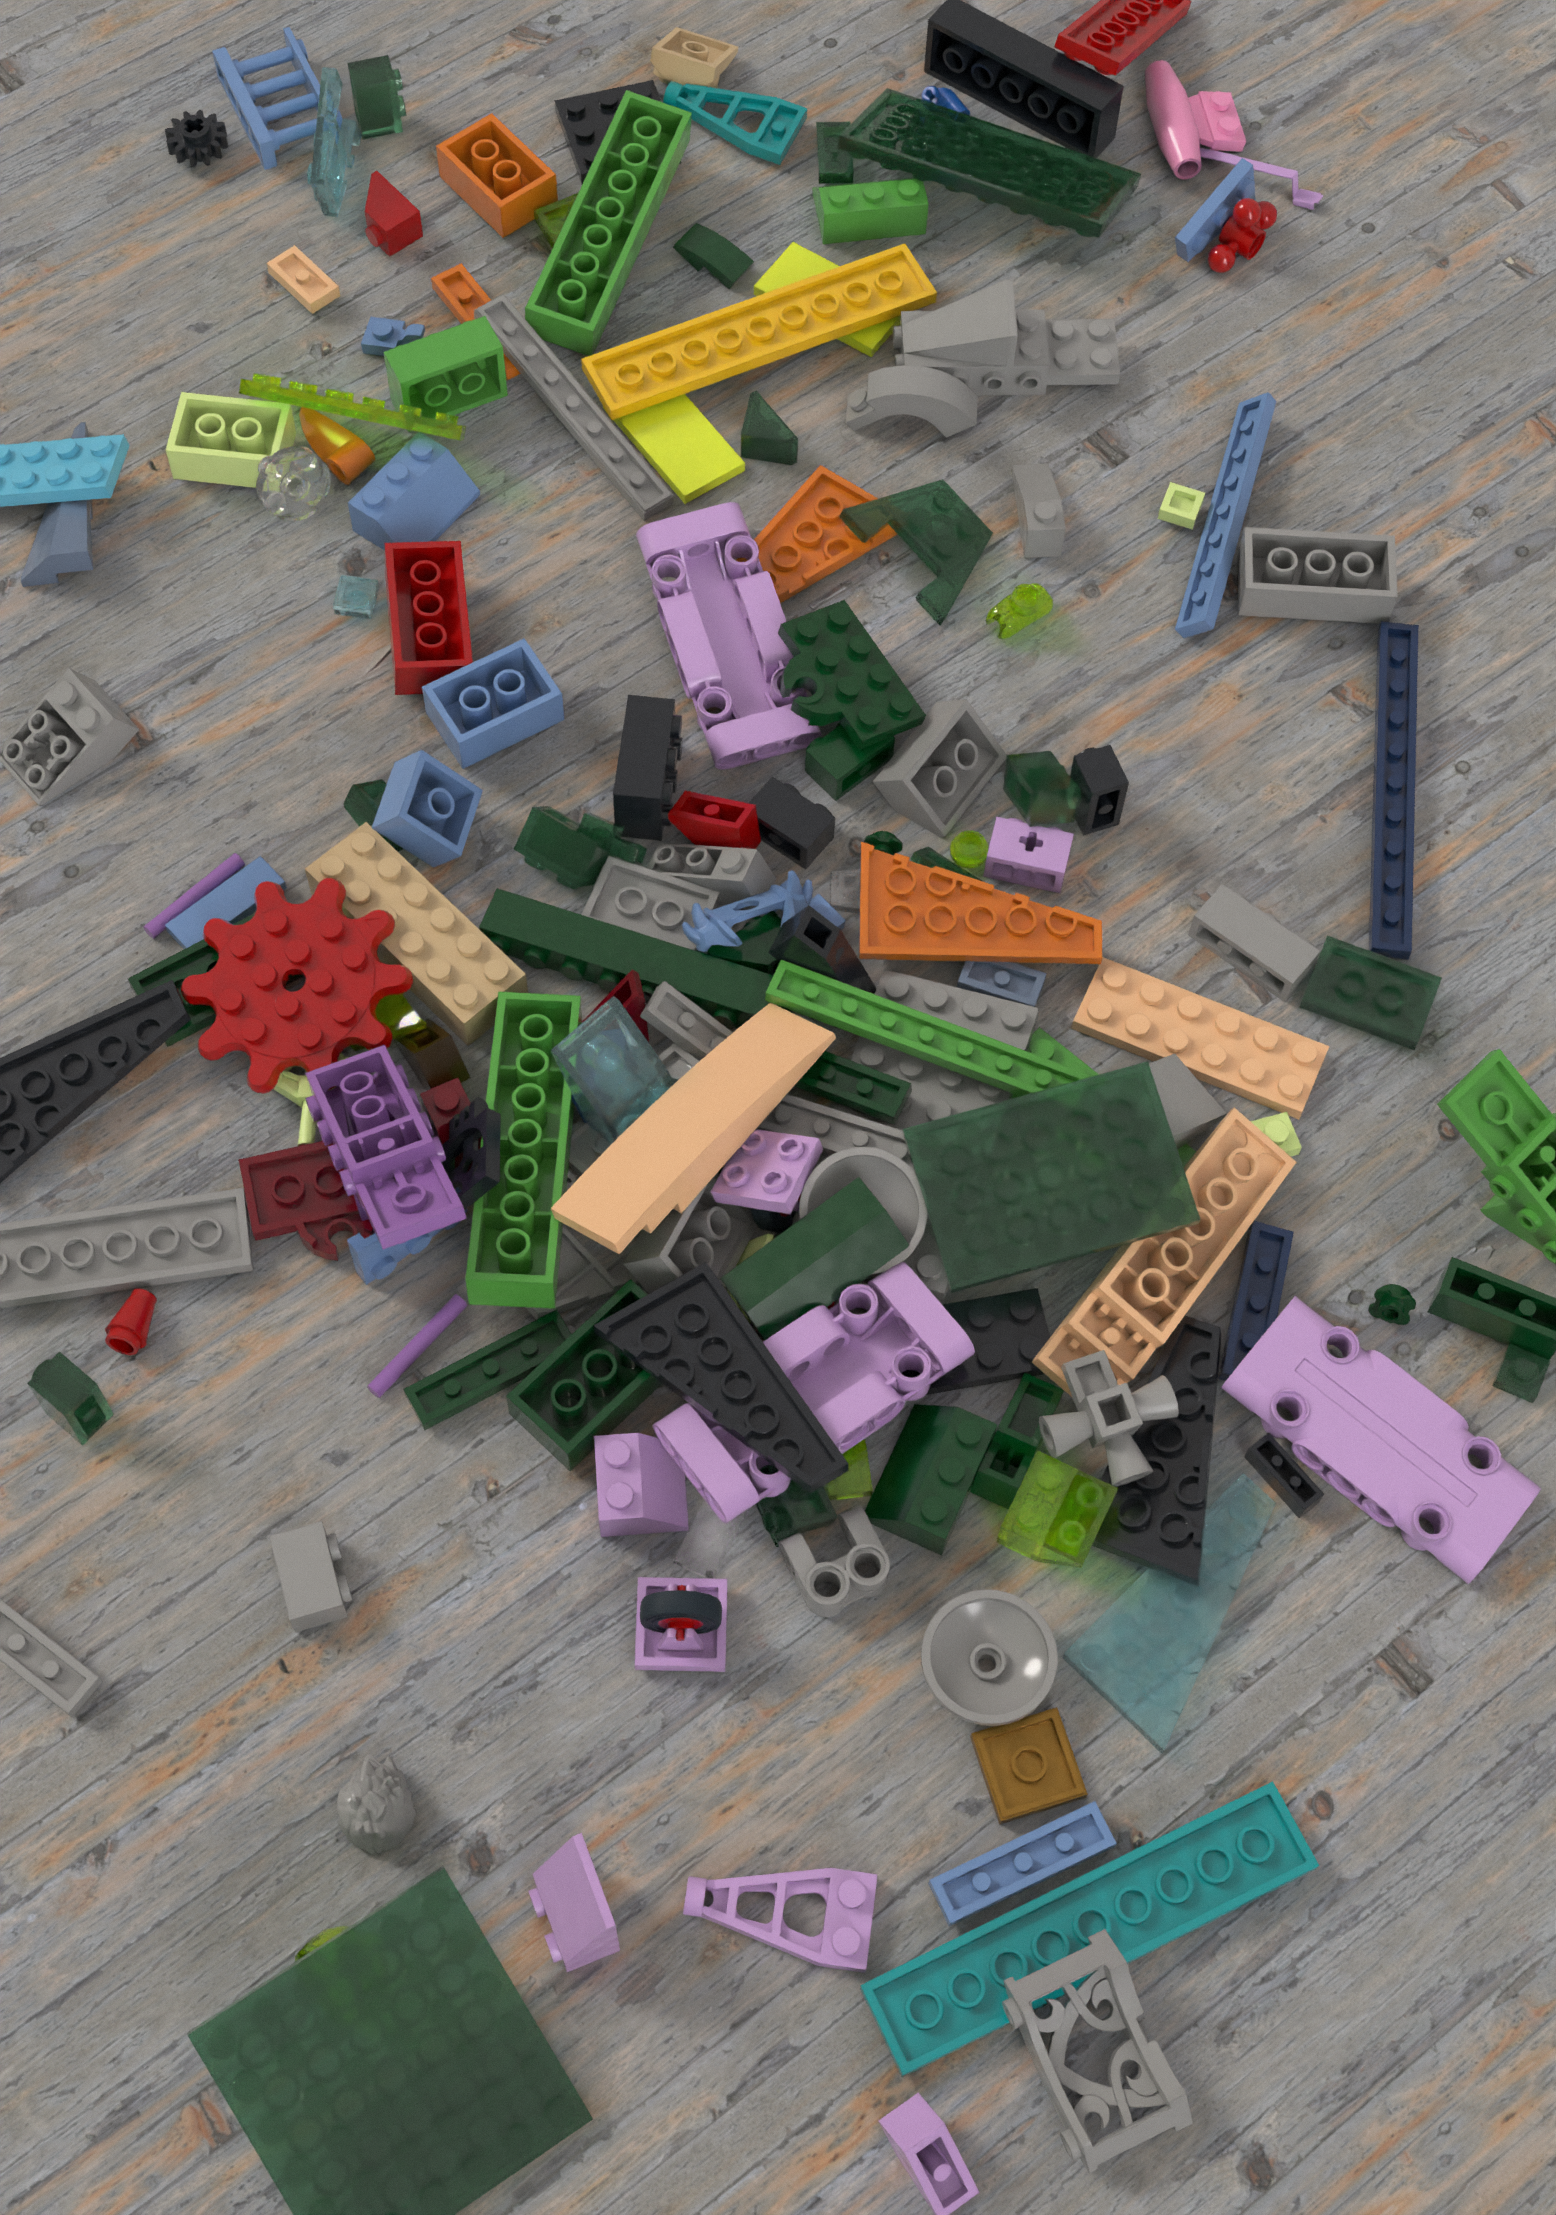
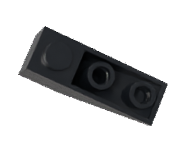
(821, 947)

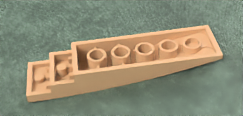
(692, 1129)
(1158, 1279)

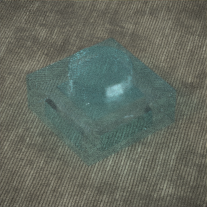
(356, 597)

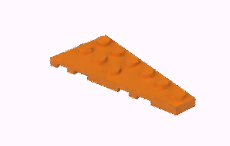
(808, 536)
(952, 917)

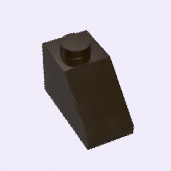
(432, 1056)

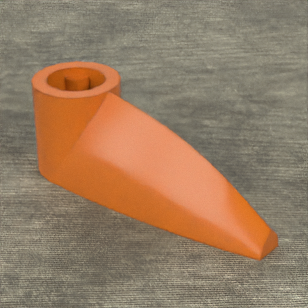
(336, 446)

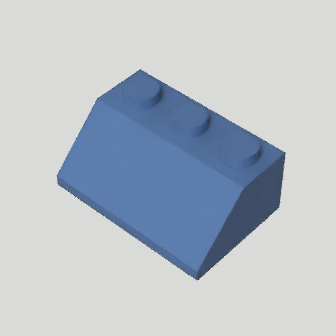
(413, 495)

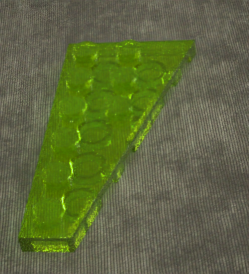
(342, 403)

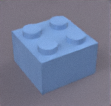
(427, 809)

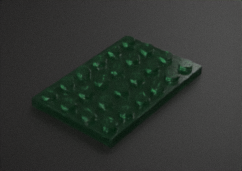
(1050, 1176)

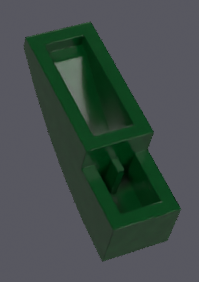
(1015, 1441)

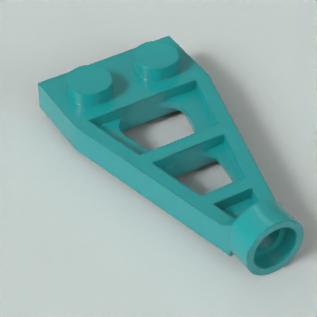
(772, 137)

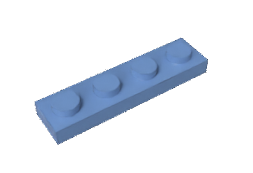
(1022, 1863)

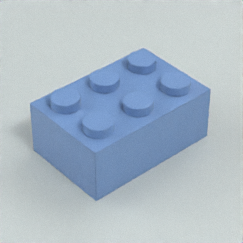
(493, 703)

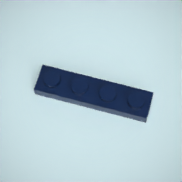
(1256, 1292)

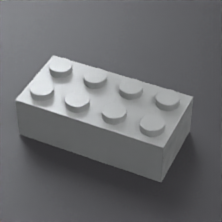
(1316, 575)

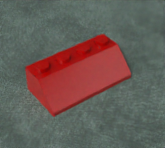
(426, 612)

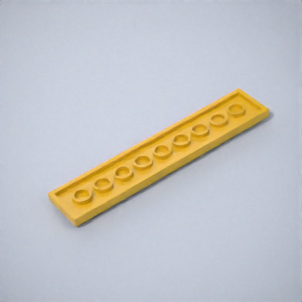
(758, 331)

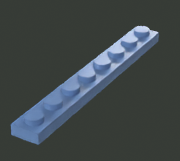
(1225, 516)

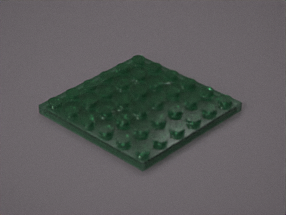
(392, 2066)

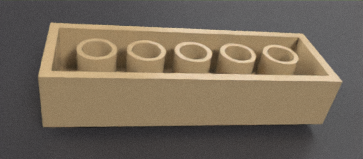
(450, 959)

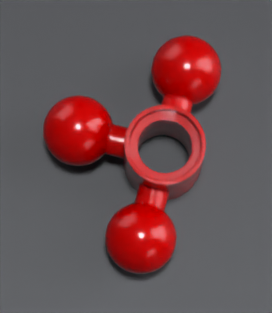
(1242, 233)

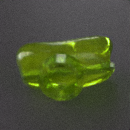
(1020, 609)

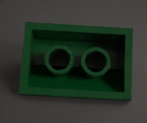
(930, 1474)

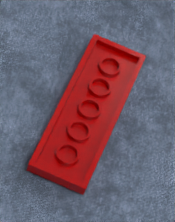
(1119, 31)

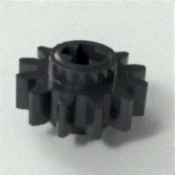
(196, 138)

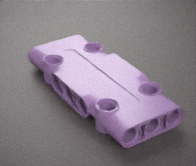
(725, 633)
(844, 1372)
(1382, 1439)

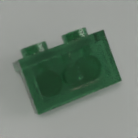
(794, 1510)

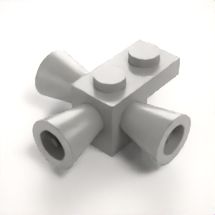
(1107, 1416)

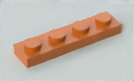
(462, 297)

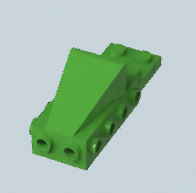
(1516, 1142)

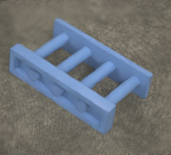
(243, 95)

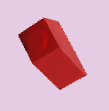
(390, 217)
(716, 821)

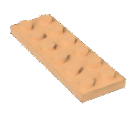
(1208, 1037)

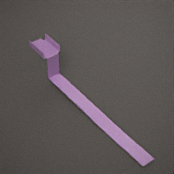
(1302, 197)

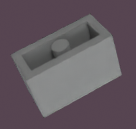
(309, 1576)

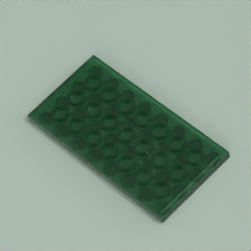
(990, 162)

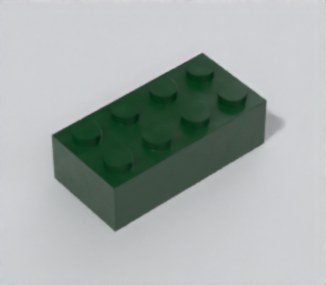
(582, 1388)

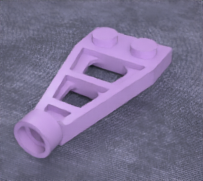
(846, 1920)

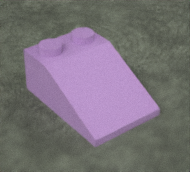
(575, 1907)

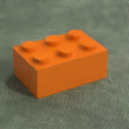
(496, 174)

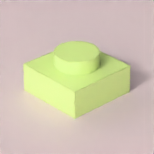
(1181, 505)
(1281, 1132)

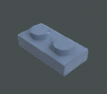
(1003, 981)

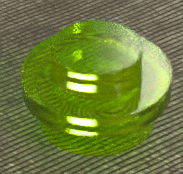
(969, 849)

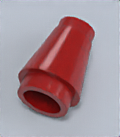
(131, 1324)

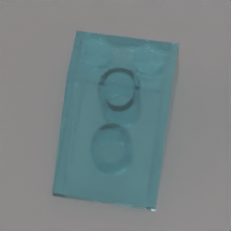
(611, 1070)

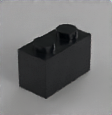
(1101, 788)
(792, 822)

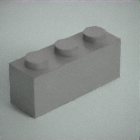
(1254, 942)

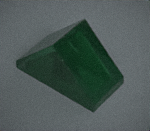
(766, 435)

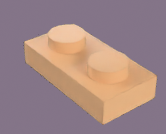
(303, 279)

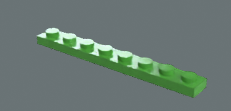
(915, 1032)

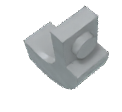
(915, 392)

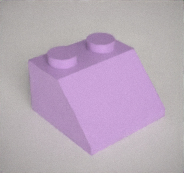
(638, 1486)

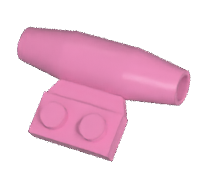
(1188, 122)

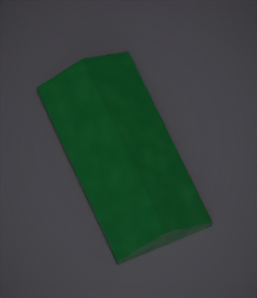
(815, 1259)

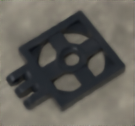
(464, 1133)

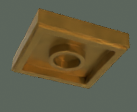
(1028, 1766)

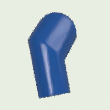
(945, 98)

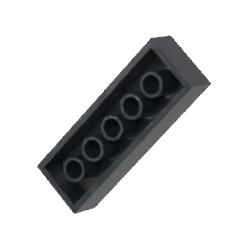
(1022, 78)

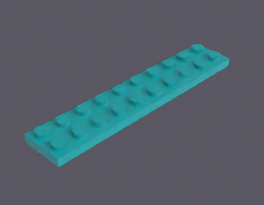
(1139, 1899)

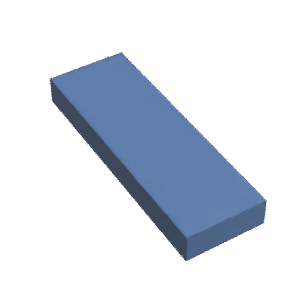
(229, 901)

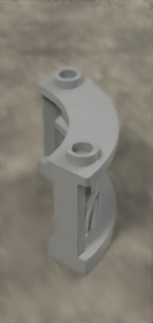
(1155, 2079)

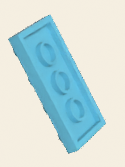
(61, 470)

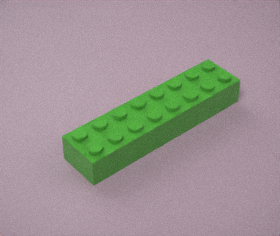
(608, 223)
(512, 1228)

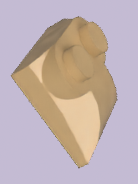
(691, 58)

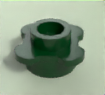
(884, 842)
(1392, 1304)

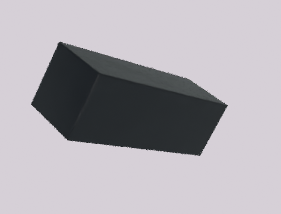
(1284, 1475)

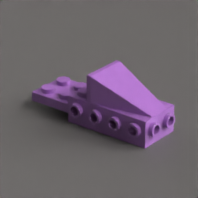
(383, 1146)

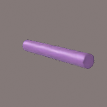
(198, 891)
(417, 1346)

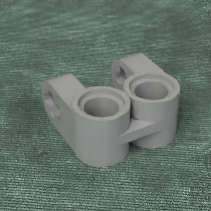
(840, 1572)

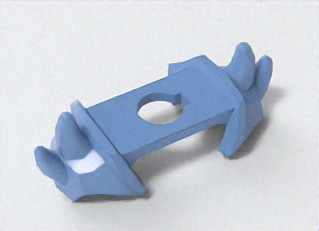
(715, 925)

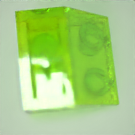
(1056, 1513)

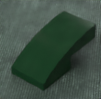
(714, 252)

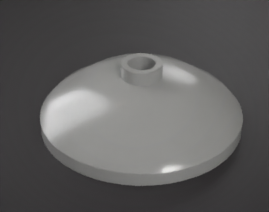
(885, 1176)
(996, 1629)

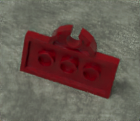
(300, 1194)

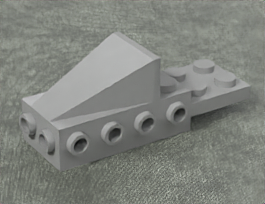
(1007, 348)

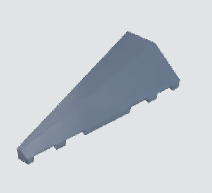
(62, 539)

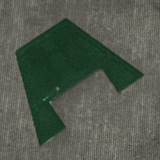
(936, 528)

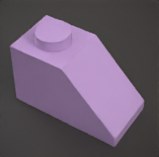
(929, 2155)

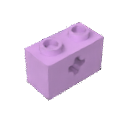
(1028, 854)

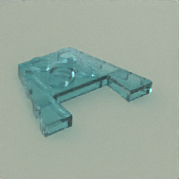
(331, 146)

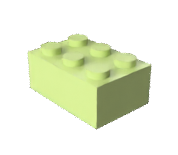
(226, 438)

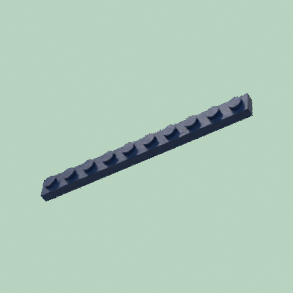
(1394, 791)

